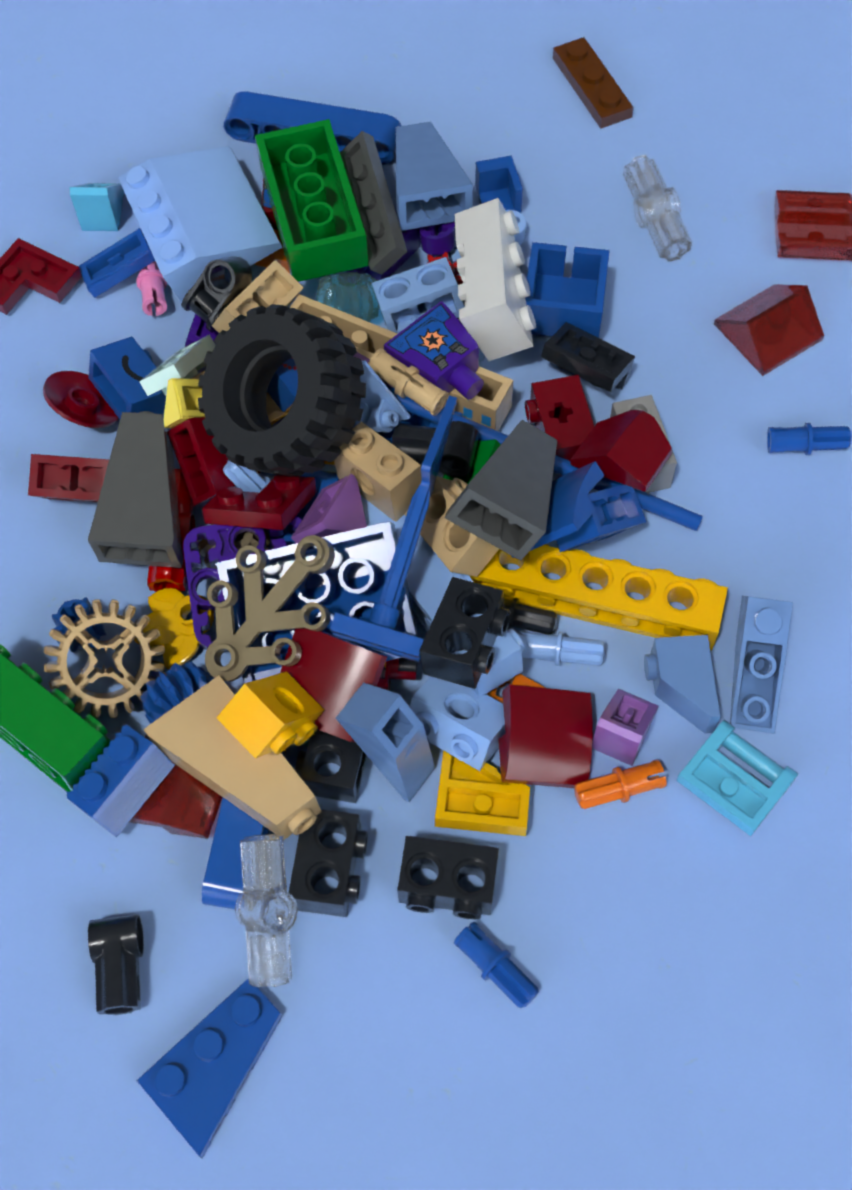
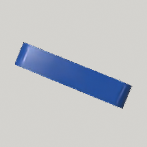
(263, 113)

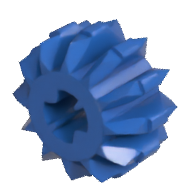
(172, 688)

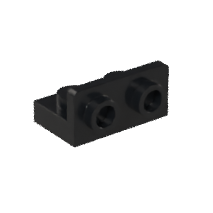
(589, 357)

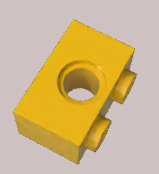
(271, 715)

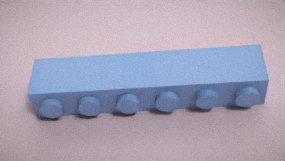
(427, 585)

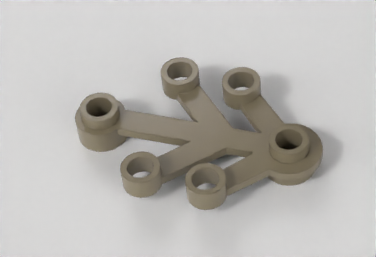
(263, 612)

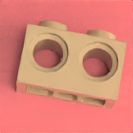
(272, 286)
(454, 546)

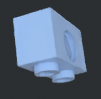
(460, 720)

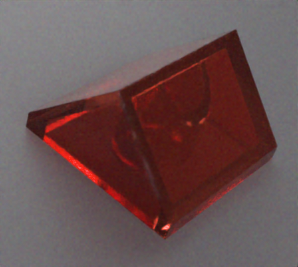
(773, 326)

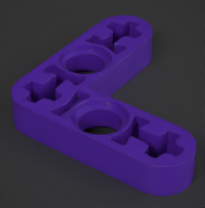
(223, 537)

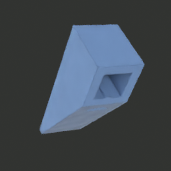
(759, 663)
(389, 737)

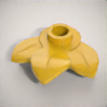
(176, 632)

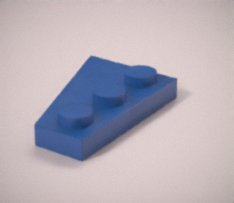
(207, 1067)

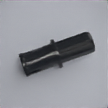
(530, 617)

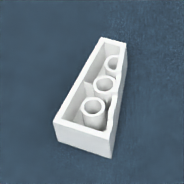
(492, 280)

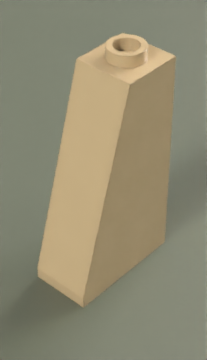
(204, 748)

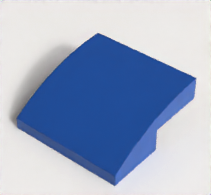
(569, 502)

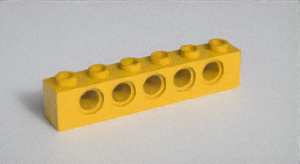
(611, 604)

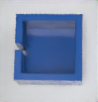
(566, 299)

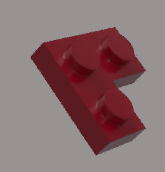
(31, 267)
(269, 509)

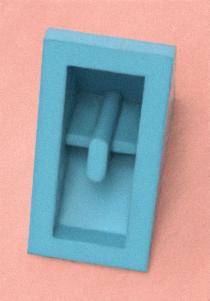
(98, 205)

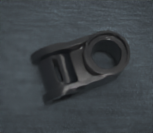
(212, 291)

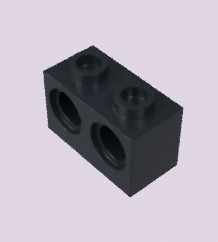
(456, 630)
(325, 749)
(316, 862)
(450, 863)

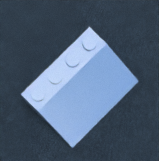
(197, 212)

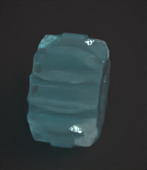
(350, 294)

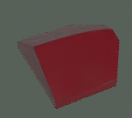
(626, 448)

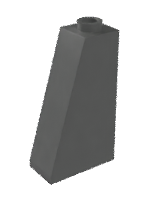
(510, 493)
(138, 498)

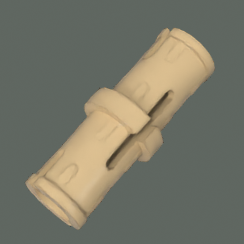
(408, 382)

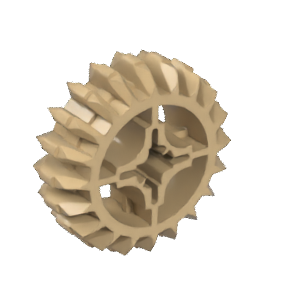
(120, 643)

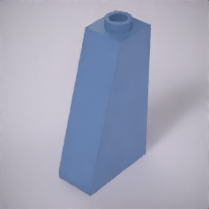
(428, 179)

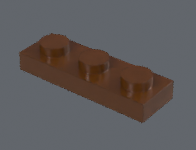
(592, 82)

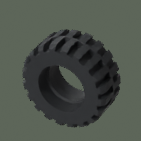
(239, 380)

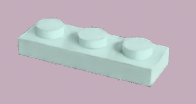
(181, 364)

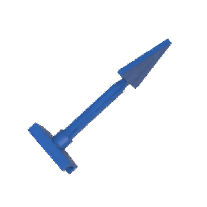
(380, 630)

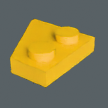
(480, 800)

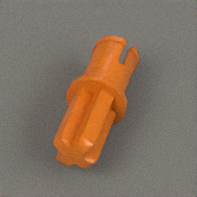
(619, 785)

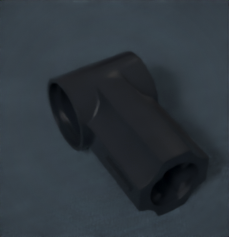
(458, 450)
(116, 950)

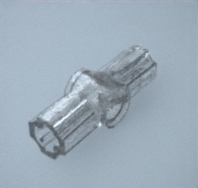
(657, 208)
(266, 932)

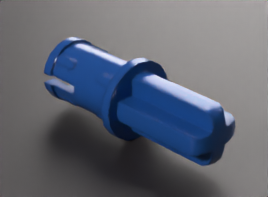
(807, 438)
(496, 965)

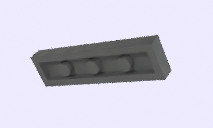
(373, 202)

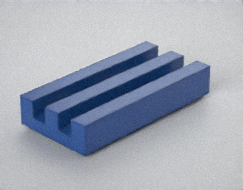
(116, 263)

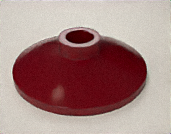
(78, 400)

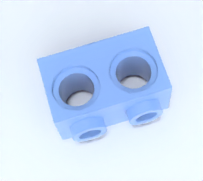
(415, 292)

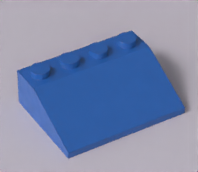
(346, 588)

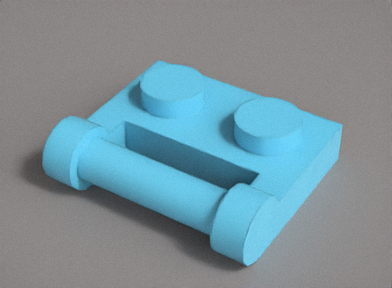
(731, 788)

